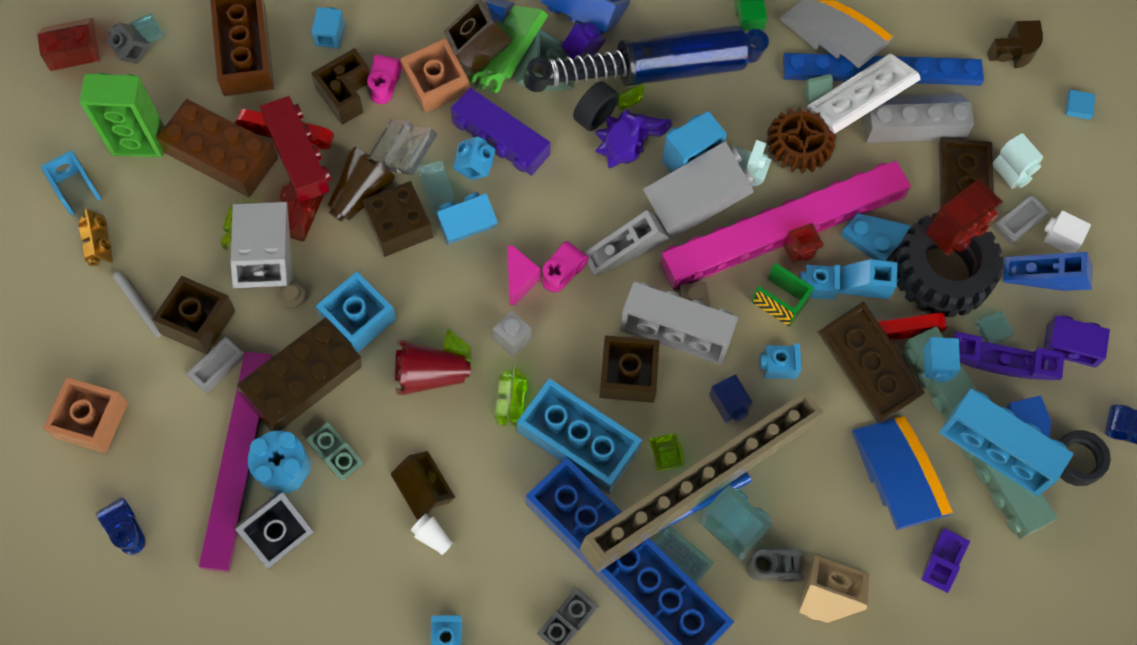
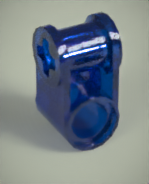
(1122, 423)
(121, 523)

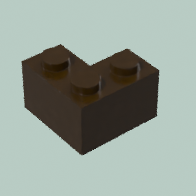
(340, 81)

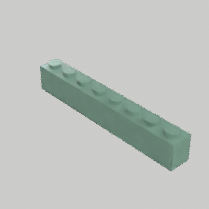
(1022, 508)

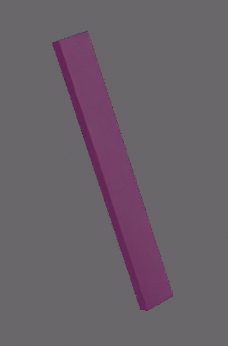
(232, 477)

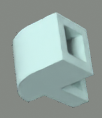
(755, 162)

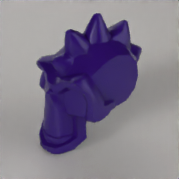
(626, 136)

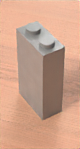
(699, 189)

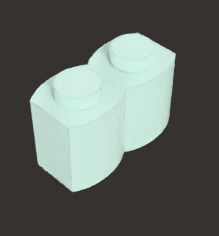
(1018, 161)

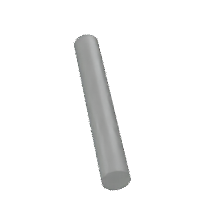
(136, 301)

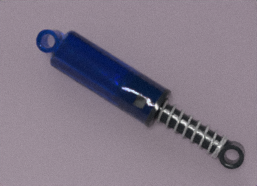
(656, 58)

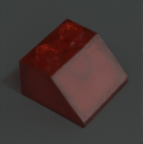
(68, 44)

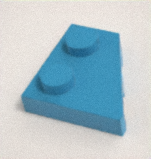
(874, 235)

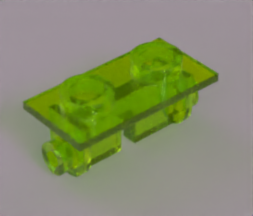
(512, 385)

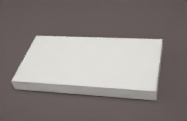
(864, 92)

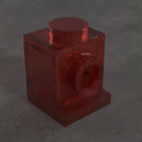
(803, 247)

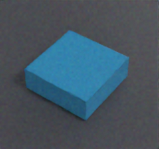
(1080, 104)

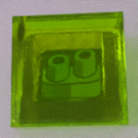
(630, 97)
(456, 345)
(667, 452)

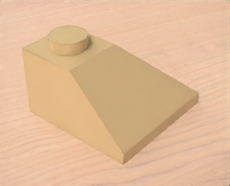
(833, 591)

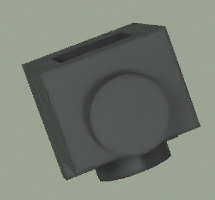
(123, 39)

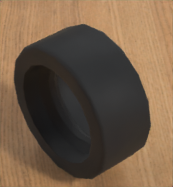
(595, 106)
(1098, 449)

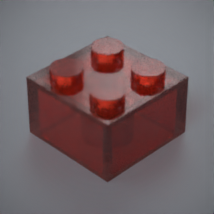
(964, 217)

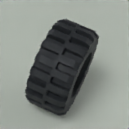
(940, 294)

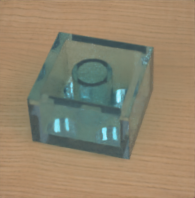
(736, 522)

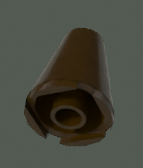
(358, 180)

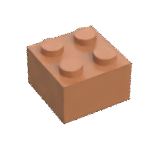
(435, 75)
(86, 415)

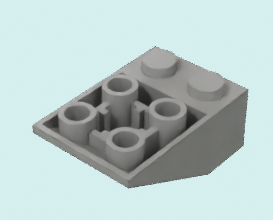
(260, 245)

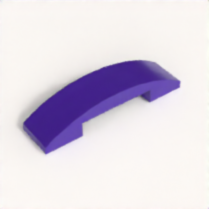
(1009, 361)

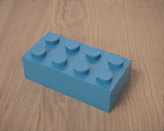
(578, 431)
(1006, 442)

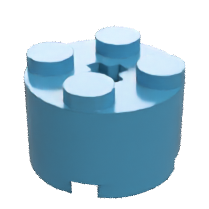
(265, 455)

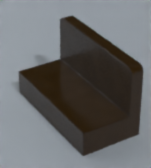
(421, 483)

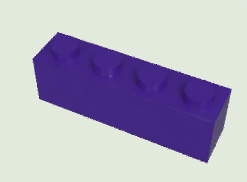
(501, 131)

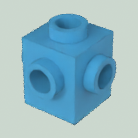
(474, 158)

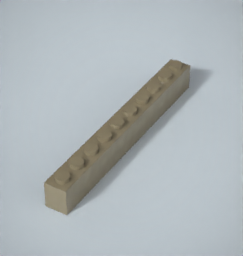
(699, 482)

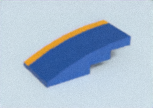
(901, 472)

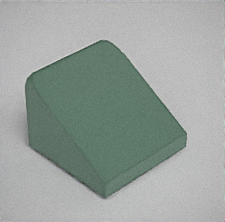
(817, 87)

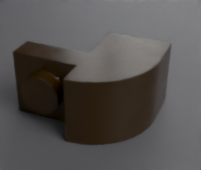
(1021, 45)

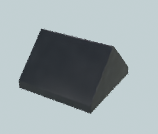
(273, 529)

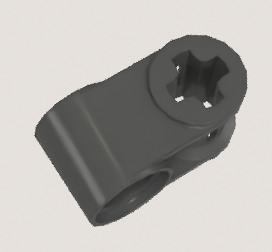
(782, 565)

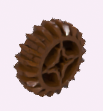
(790, 148)

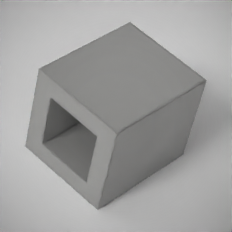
(512, 333)

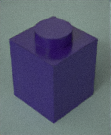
(583, 40)

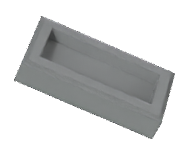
(1021, 219)
(216, 365)

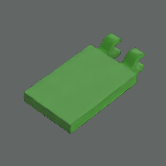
(522, 27)

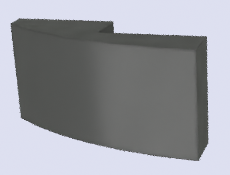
(568, 619)

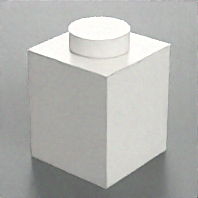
(1066, 232)

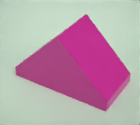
(522, 275)

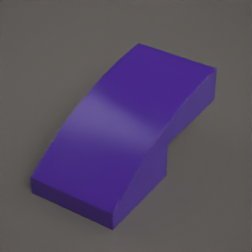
(945, 560)

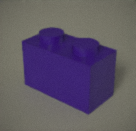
(1078, 340)

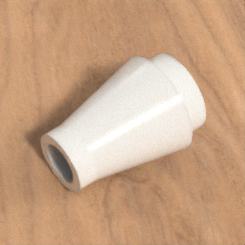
(431, 533)

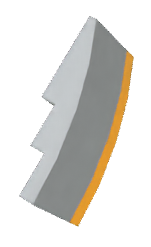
(837, 29)

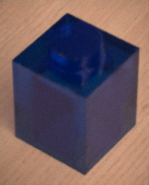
(731, 399)

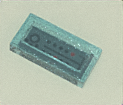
(684, 554)

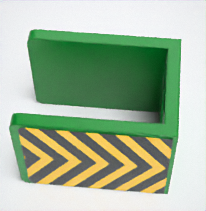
(789, 283)

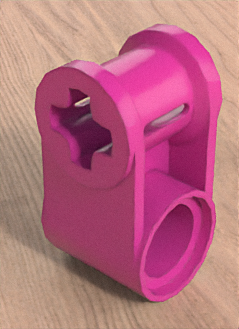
(383, 78)
(563, 267)

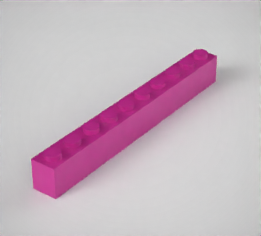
(769, 229)

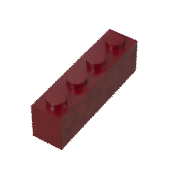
(295, 148)

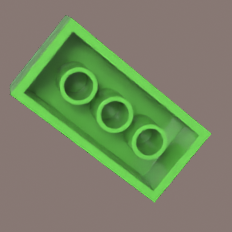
(122, 114)

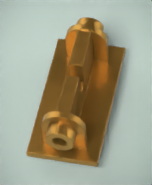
(94, 228)

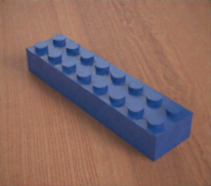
(641, 578)

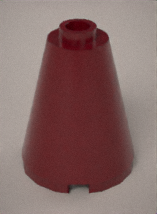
(427, 368)

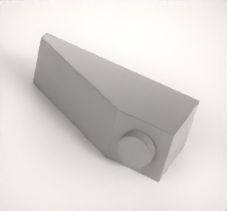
(627, 243)

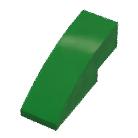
(751, 14)

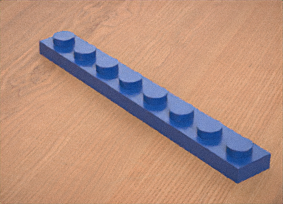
(931, 70)

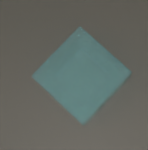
(148, 28)
(994, 328)

